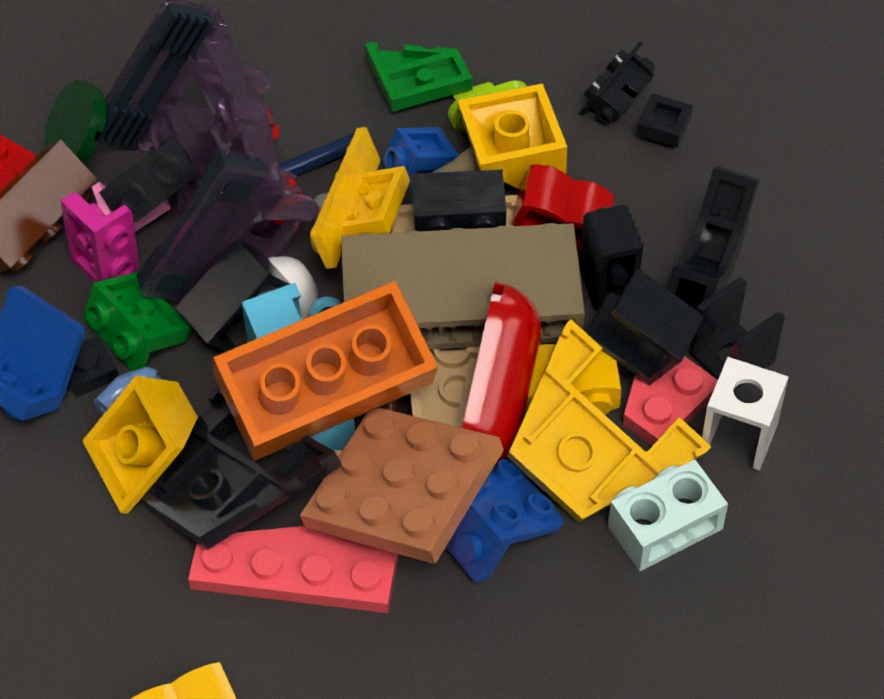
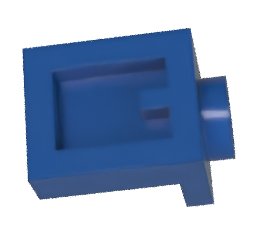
(418, 150)

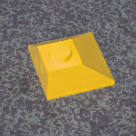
(514, 131)
(140, 437)

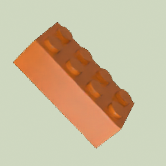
(324, 370)

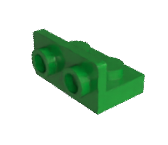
(132, 322)

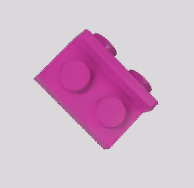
(99, 243)

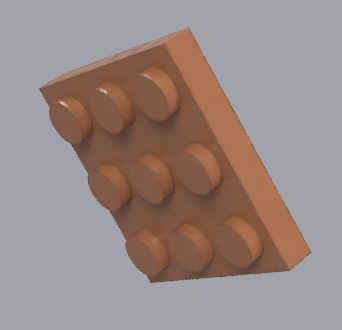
(403, 484)

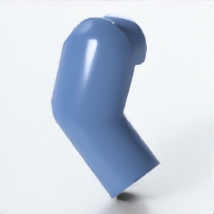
(114, 389)

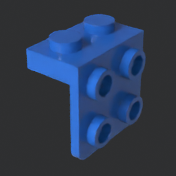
(35, 354)
(502, 514)

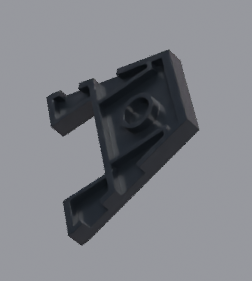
(218, 490)

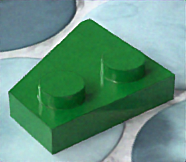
(418, 74)

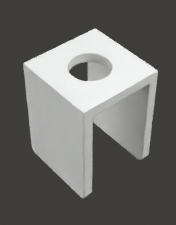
(762, 413)

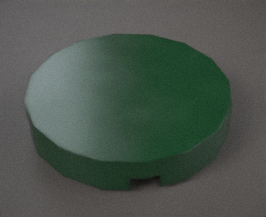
(76, 118)

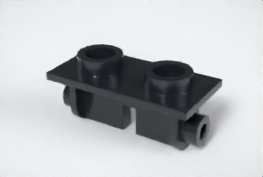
(607, 96)
(151, 180)

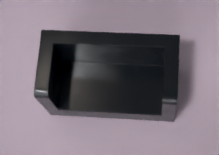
(219, 294)

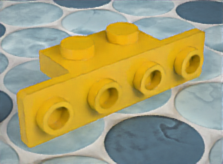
(358, 199)

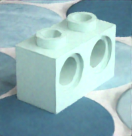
(674, 522)

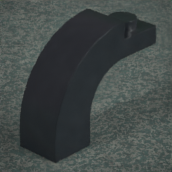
(716, 237)

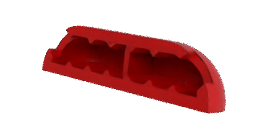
(504, 366)

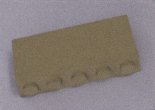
(453, 271)

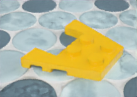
(577, 449)

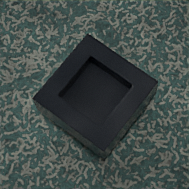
(664, 120)
(92, 367)

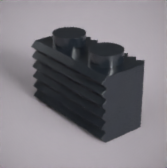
(458, 200)
(609, 251)

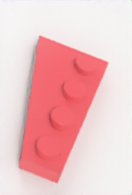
(297, 567)

